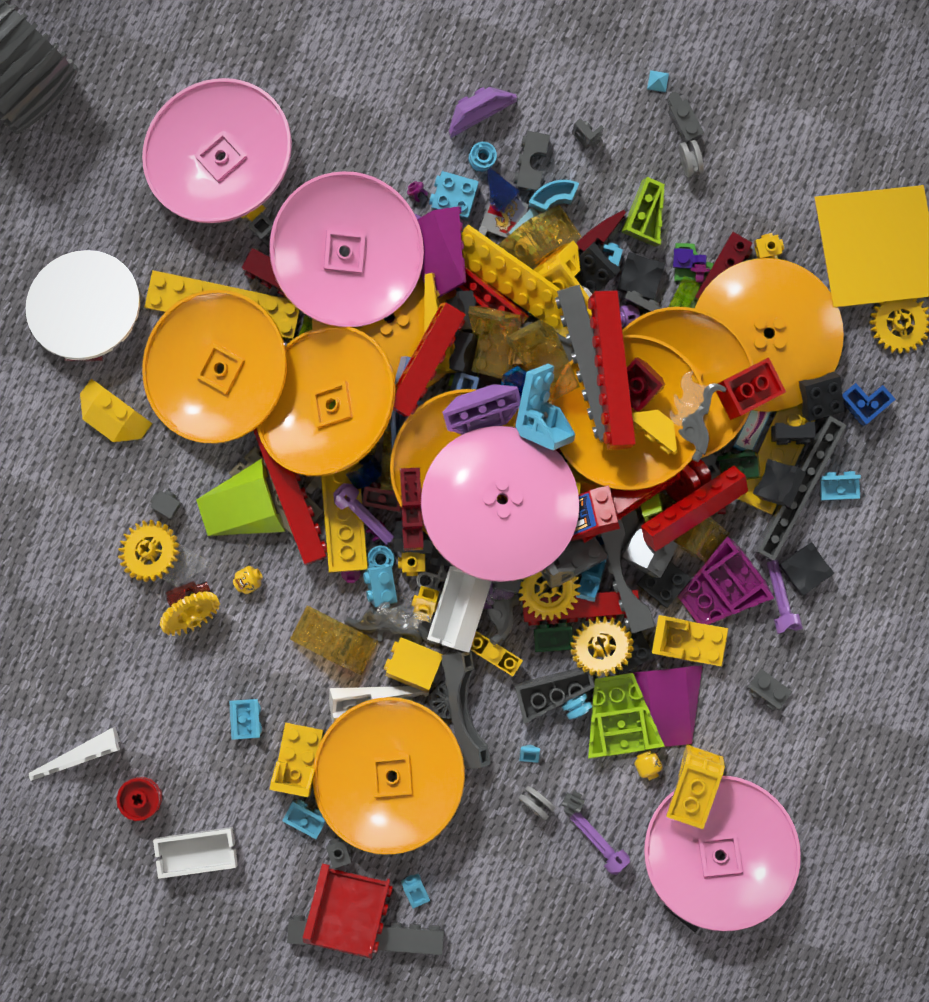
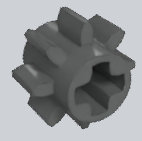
(573, 802)

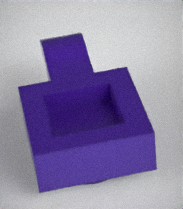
(684, 258)

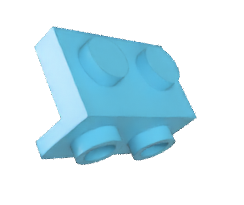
(840, 487)
(380, 585)
(245, 719)
(304, 819)

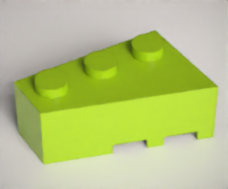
(646, 213)

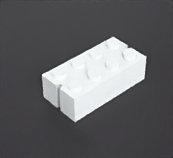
(459, 610)
(195, 852)

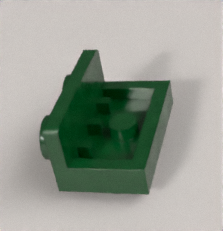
(746, 462)
(553, 638)

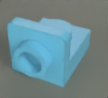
(615, 250)
(415, 890)

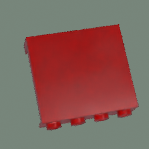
(347, 912)

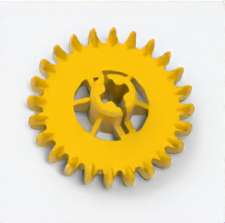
(904, 341)
(137, 543)
(540, 607)
(189, 612)
(605, 632)

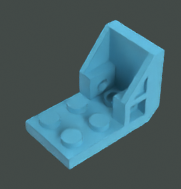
(531, 423)

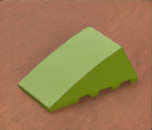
(241, 505)
(620, 718)

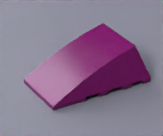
(443, 248)
(724, 585)
(672, 701)

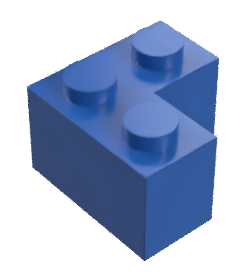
(866, 407)

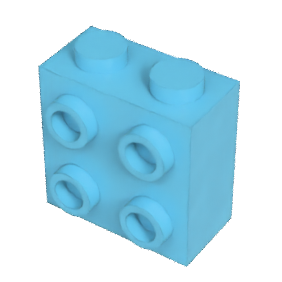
(454, 192)

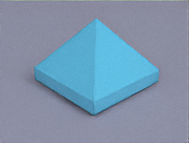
(658, 81)
(529, 754)

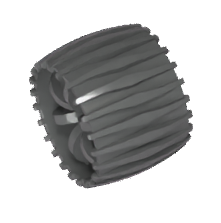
(30, 70)

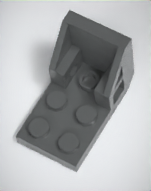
(574, 561)

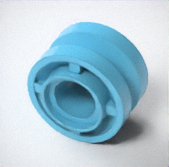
(486, 148)
(380, 550)
(577, 706)

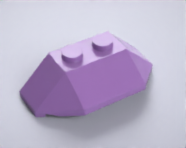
(479, 107)
(482, 408)

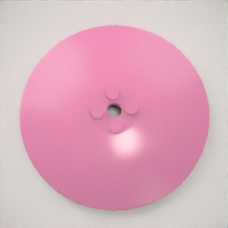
(200, 125)
(381, 243)
(490, 537)
(757, 866)

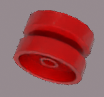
(692, 477)
(128, 802)

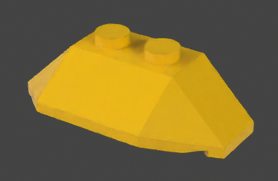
(111, 415)

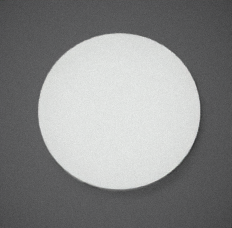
(82, 305)

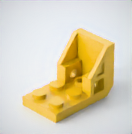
(562, 267)
(690, 640)
(296, 759)
(696, 787)

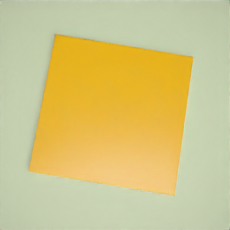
(875, 245)

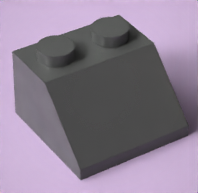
(644, 557)

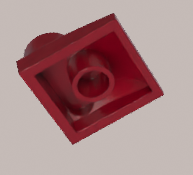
(643, 383)

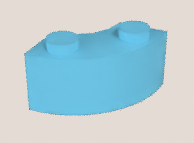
(553, 193)

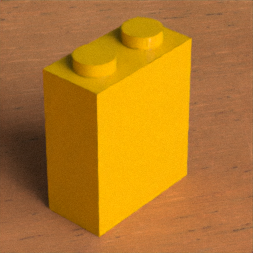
(413, 664)

